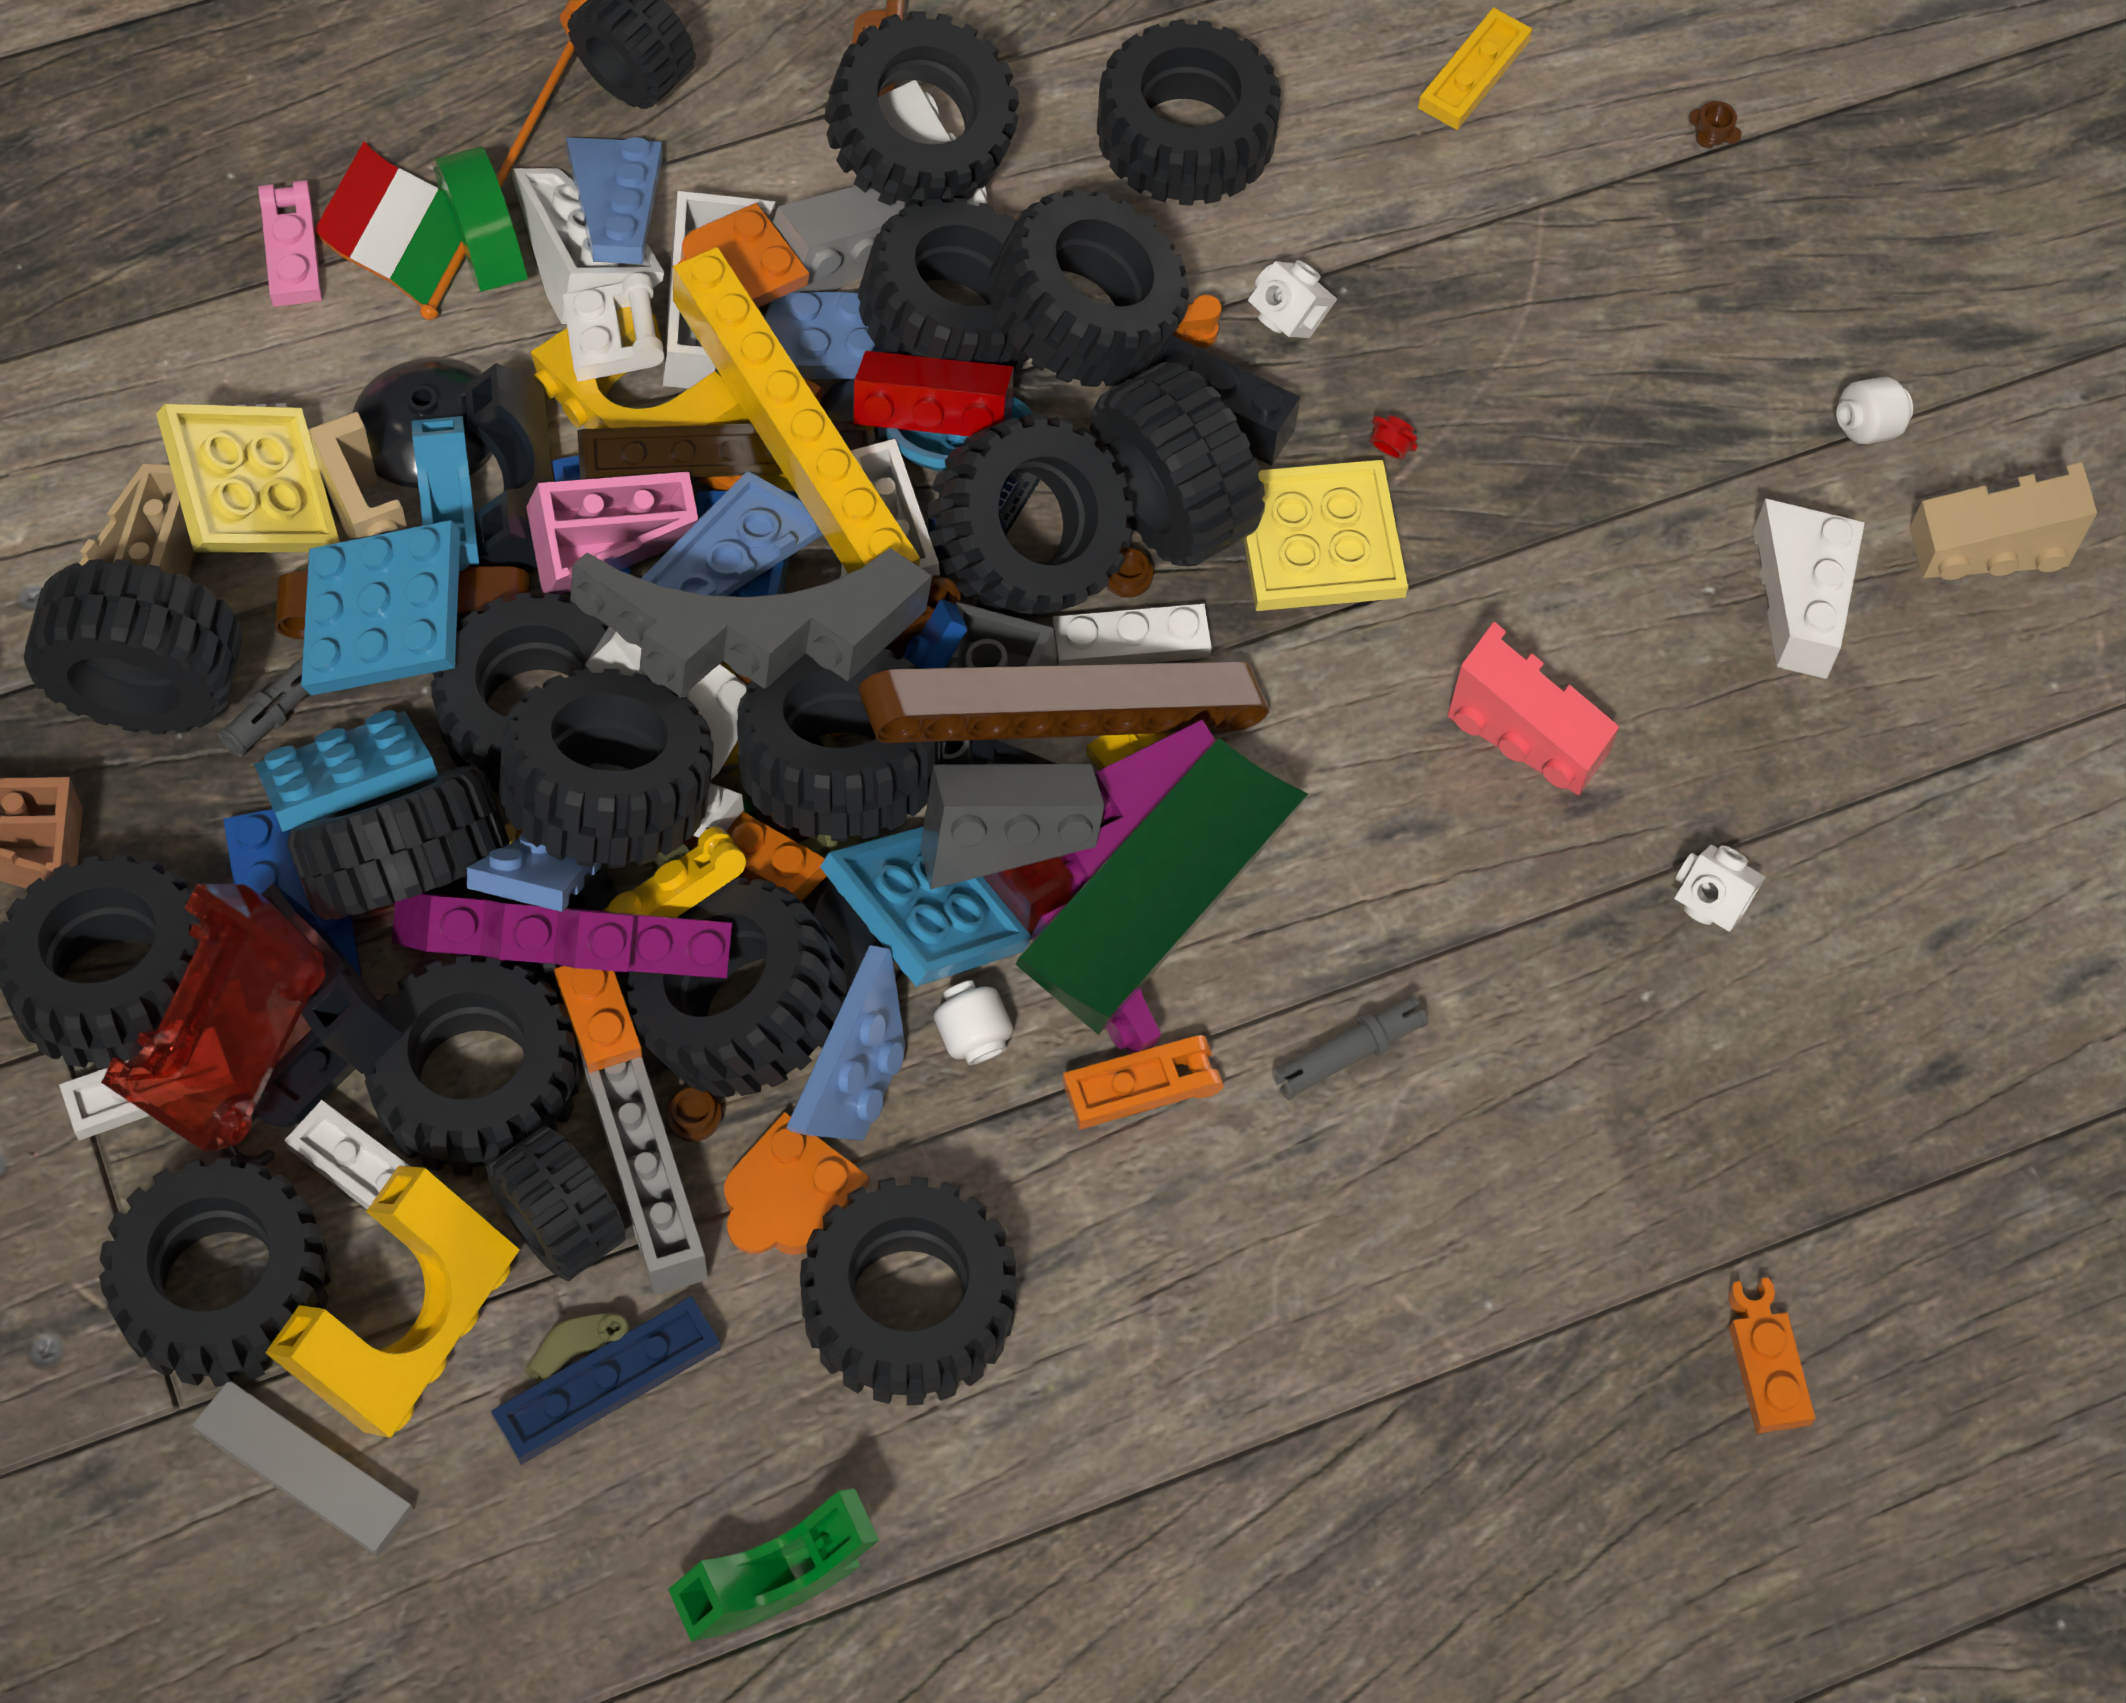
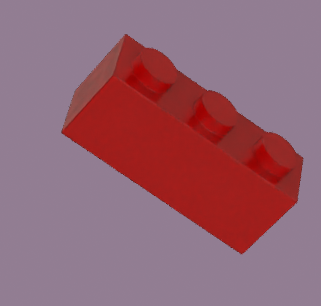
(931, 394)

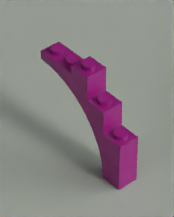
(1129, 795)
(563, 938)

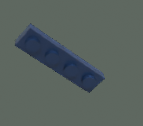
(605, 1380)

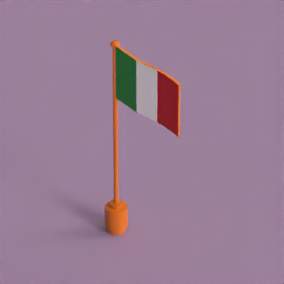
(405, 225)

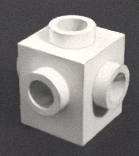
(1291, 298)
(1717, 886)

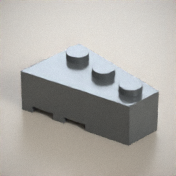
(1006, 817)

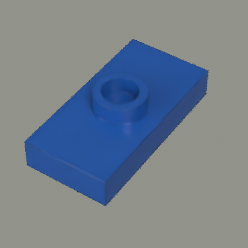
(938, 638)

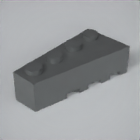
(997, 642)

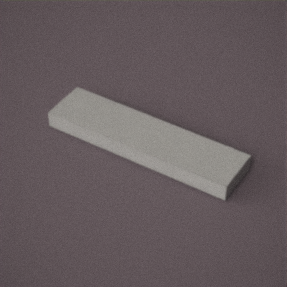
(303, 1468)

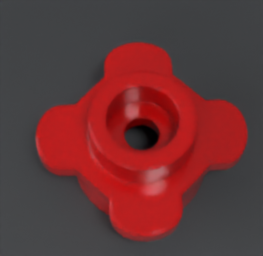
(1393, 436)

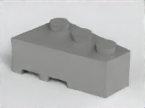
(834, 234)

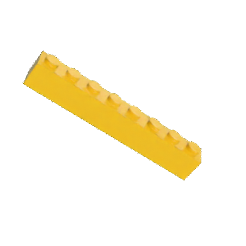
(786, 413)

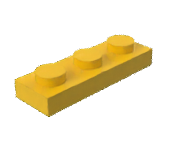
(1475, 68)

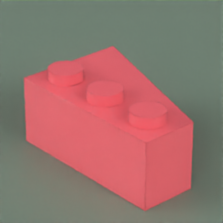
(1529, 715)

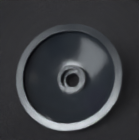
(391, 405)

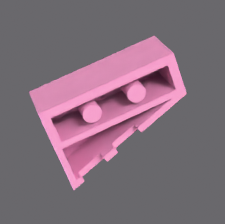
(609, 518)

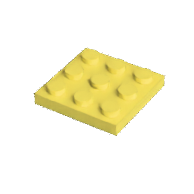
(246, 478)
(1325, 538)

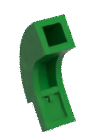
(481, 218)
(778, 1575)

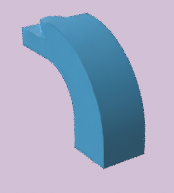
(446, 480)

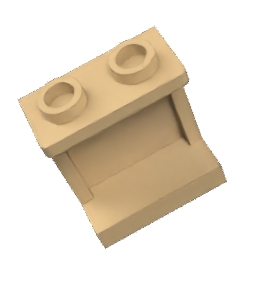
(345, 470)

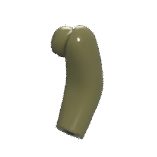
(574, 1338)

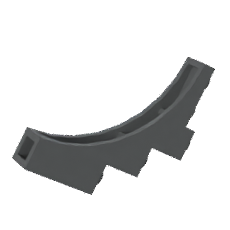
(758, 636)

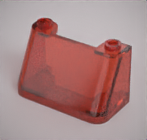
(224, 1020)

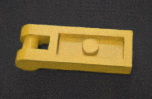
(687, 880)

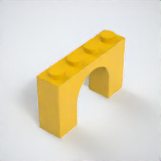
(586, 401)
(460, 1266)

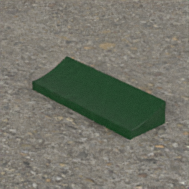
(1159, 884)

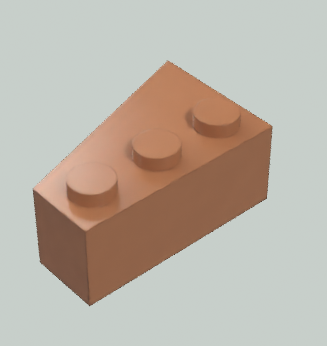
(37, 828)

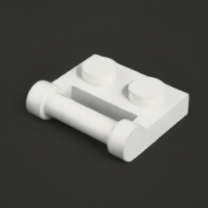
(596, 330)

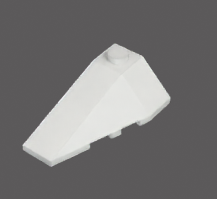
(560, 238)

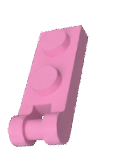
(290, 245)

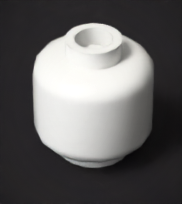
(1874, 410)
(973, 1023)

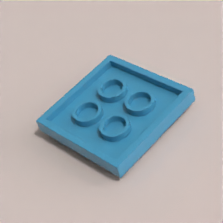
(381, 608)
(344, 769)
(924, 929)

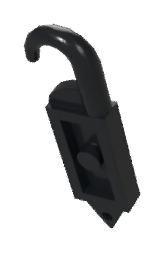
(294, 1089)

